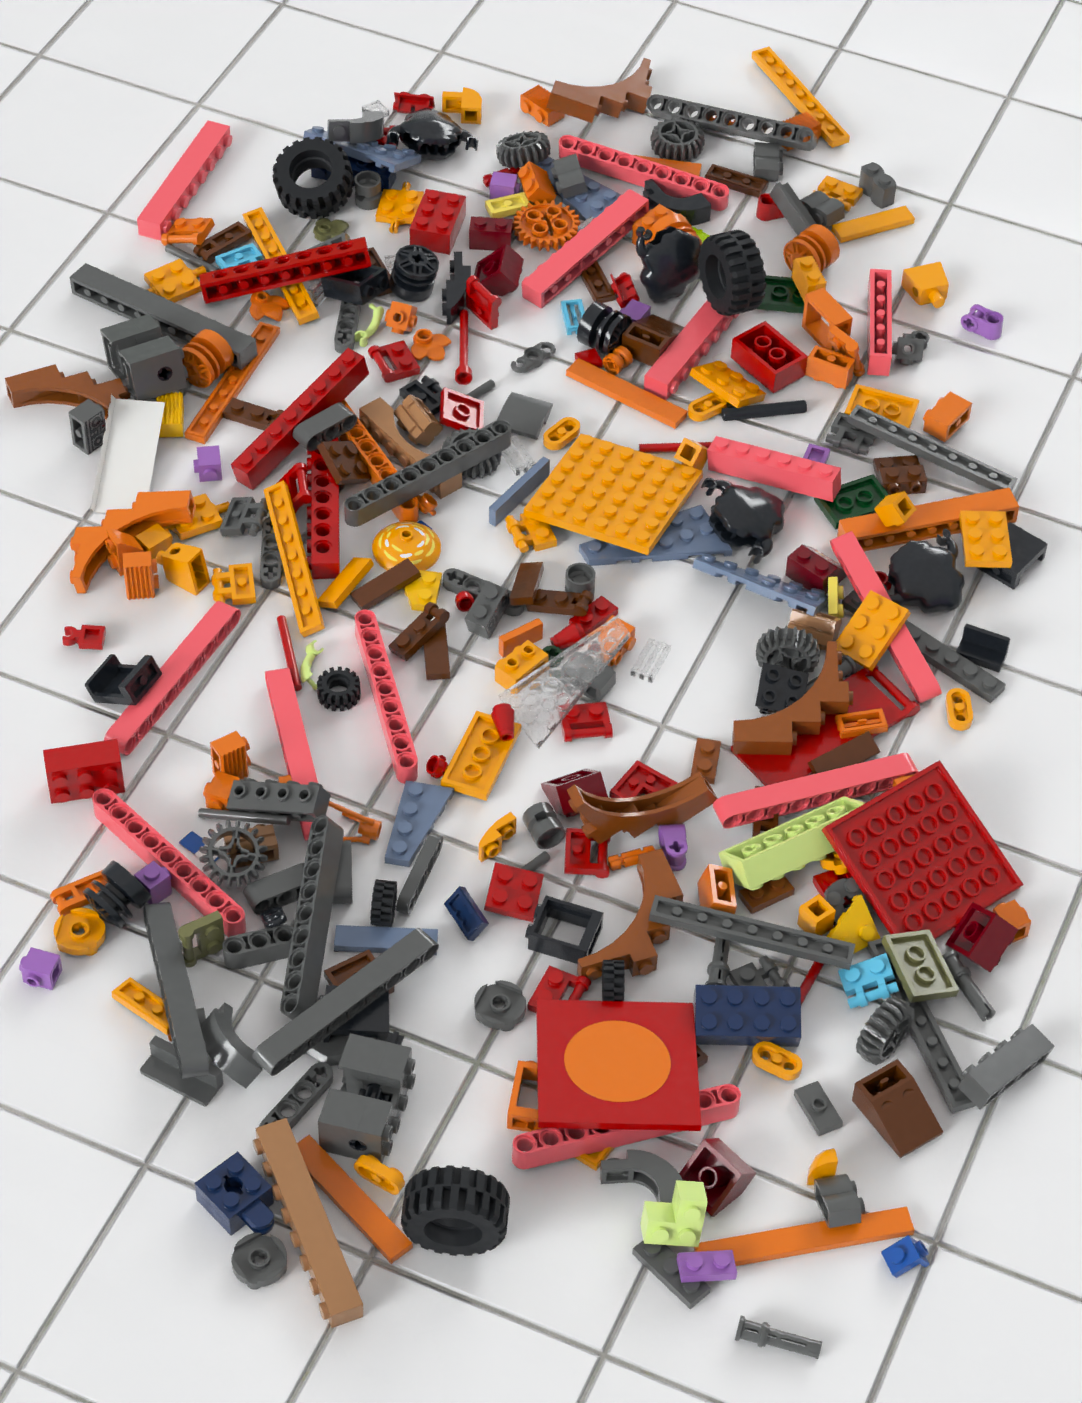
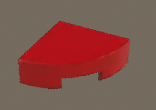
(590, 356)

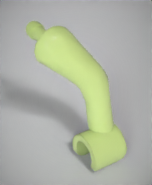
(362, 336)
(305, 671)

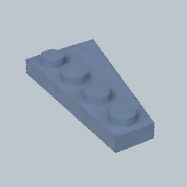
(415, 819)

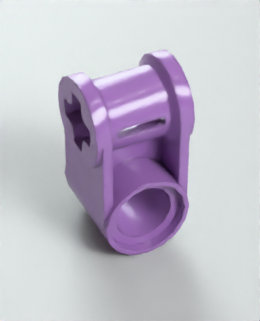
(985, 322)
(674, 845)

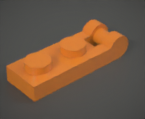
(75, 889)

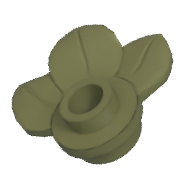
(328, 229)

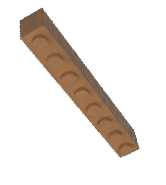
(309, 1223)

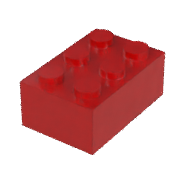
(438, 221)
(769, 357)
(82, 769)

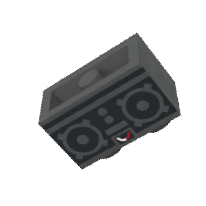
(87, 426)
(487, 609)

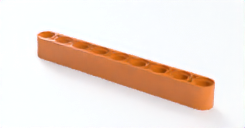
(378, 466)

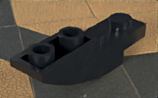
(455, 290)

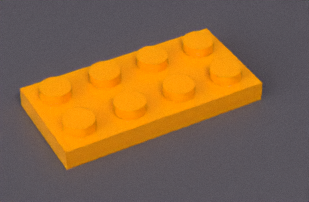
(478, 758)

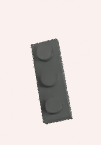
(663, 1264)

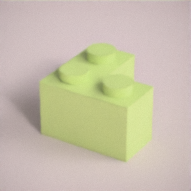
(679, 1221)

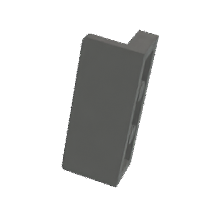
(791, 207)
(163, 1069)

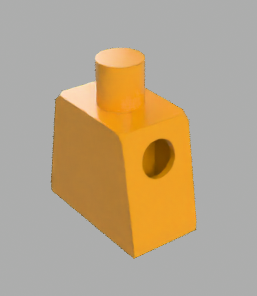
(926, 284)
(185, 567)

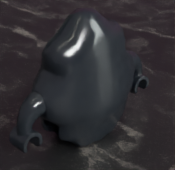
(431, 134)
(667, 262)
(745, 516)
(927, 575)

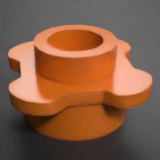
(427, 503)

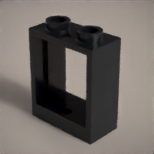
(343, 287)
(569, 913)

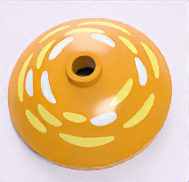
(406, 541)

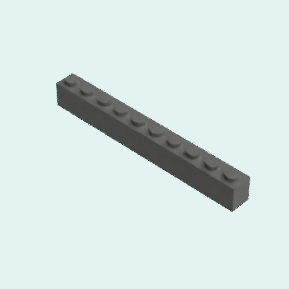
(173, 318)

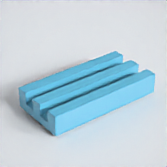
(569, 329)

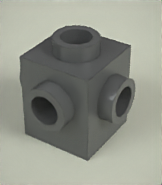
(916, 346)

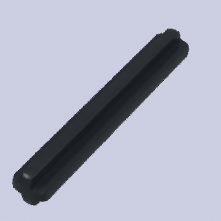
(764, 410)

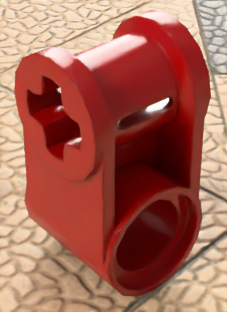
(767, 209)

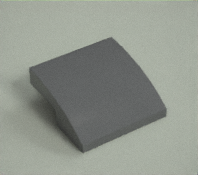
(525, 414)

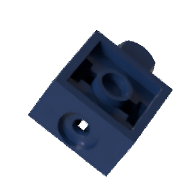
(236, 1207)

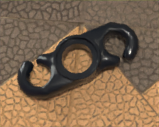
(273, 917)

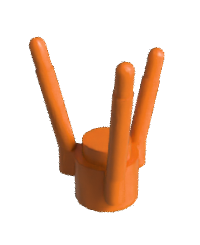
(368, 827)

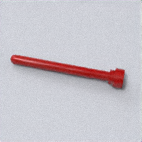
(463, 373)

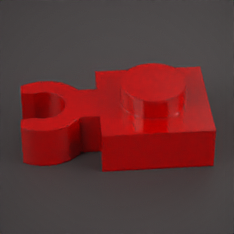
(87, 638)

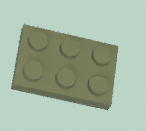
(920, 966)

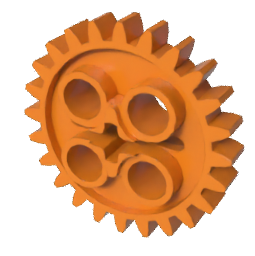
(534, 230)

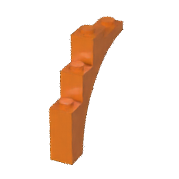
(150, 508)

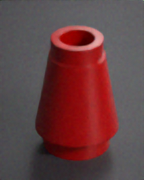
(568, 636)
(503, 719)

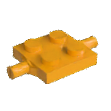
(398, 206)
(174, 280)
(204, 520)

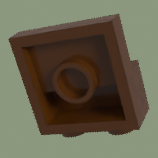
(901, 474)

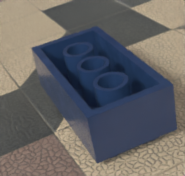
(747, 1015)

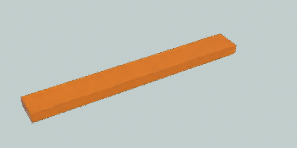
(229, 387)
(813, 1237)

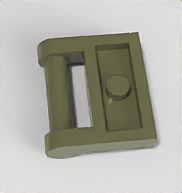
(209, 936)

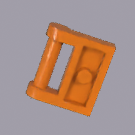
(188, 231)
(846, 346)

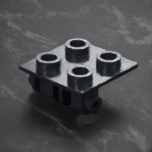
(779, 688)

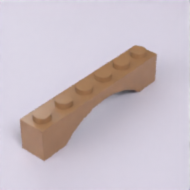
(379, 422)

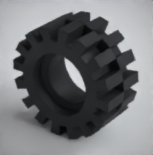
(338, 699)
(383, 903)
(613, 980)

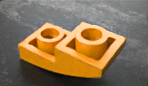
(501, 830)

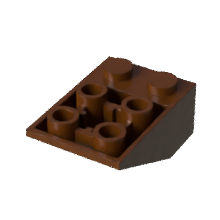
(650, 338)
(896, 1108)

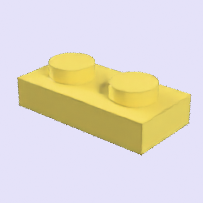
(506, 205)
(835, 594)

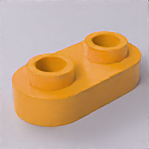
(706, 407)
(561, 433)
(959, 709)
(777, 1060)
(379, 1174)

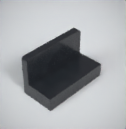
(984, 647)

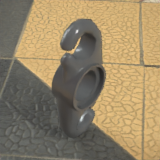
(529, 363)

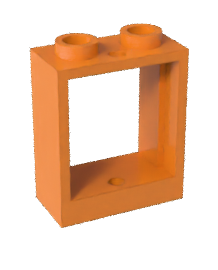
(822, 304)
(521, 1117)

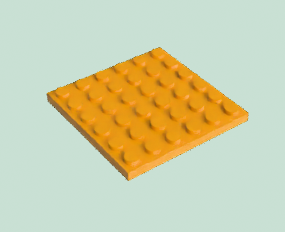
(613, 494)

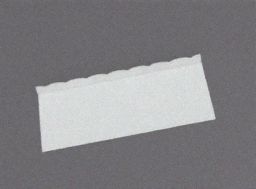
(127, 453)

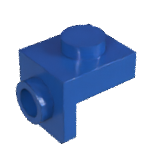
(905, 1255)

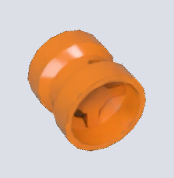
(617, 360)

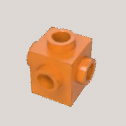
(401, 317)

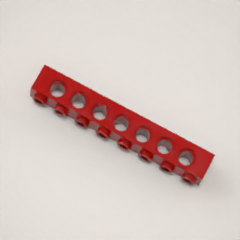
(285, 270)
(324, 519)

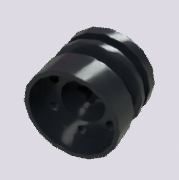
(413, 273)
(602, 327)
(116, 894)

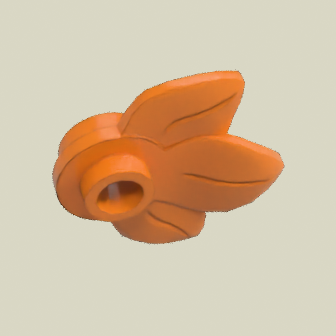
(267, 305)
(429, 345)

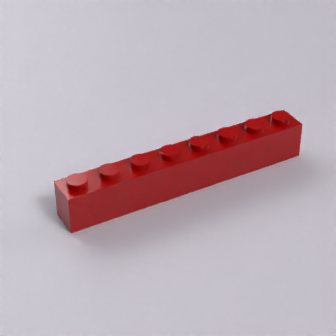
(277, 440)

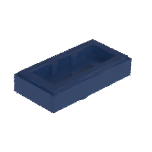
(466, 913)

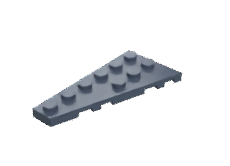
(370, 152)
(588, 203)
(685, 537)
(766, 586)

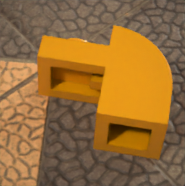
(466, 102)

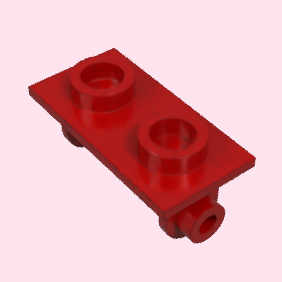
(405, 101)
(624, 288)

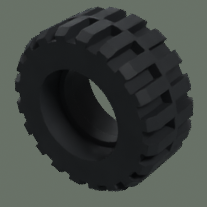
(306, 156)
(732, 272)
(455, 1210)

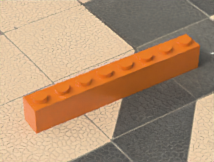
(927, 519)

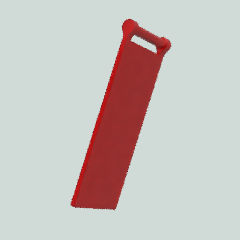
(866, 696)

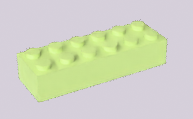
(785, 846)

